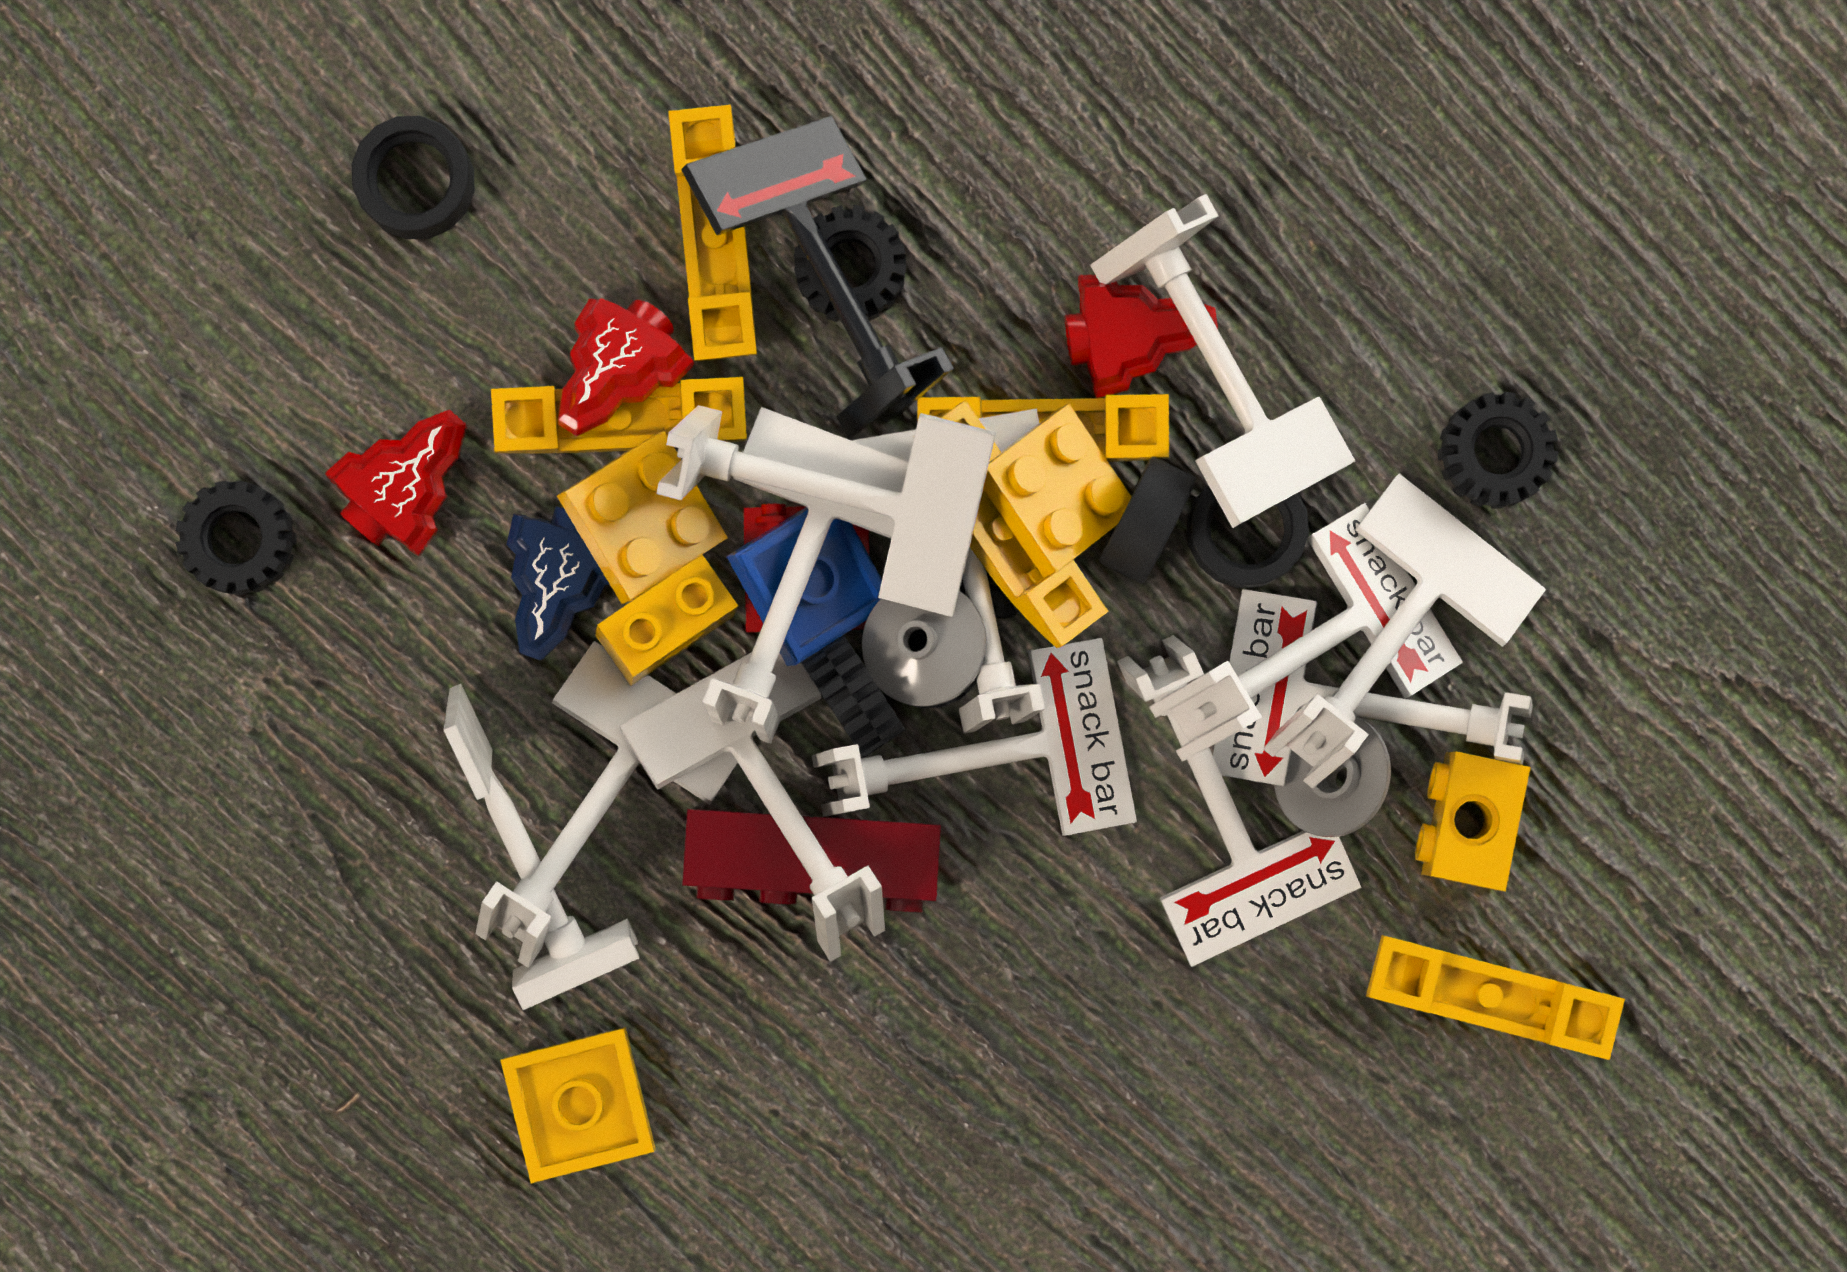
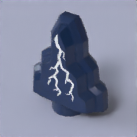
(554, 578)

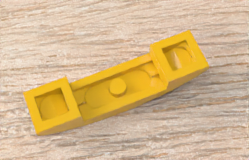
(715, 264)
(528, 417)
(1119, 424)
(1055, 605)
(1495, 997)

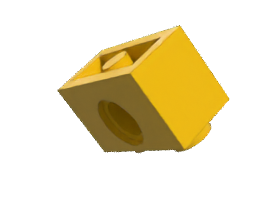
(666, 620)
(1499, 793)

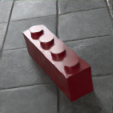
(752, 853)

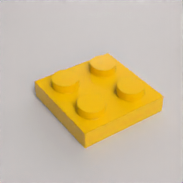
(1056, 491)
(632, 529)
(578, 1105)

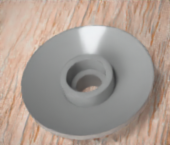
(941, 668)
(1335, 810)

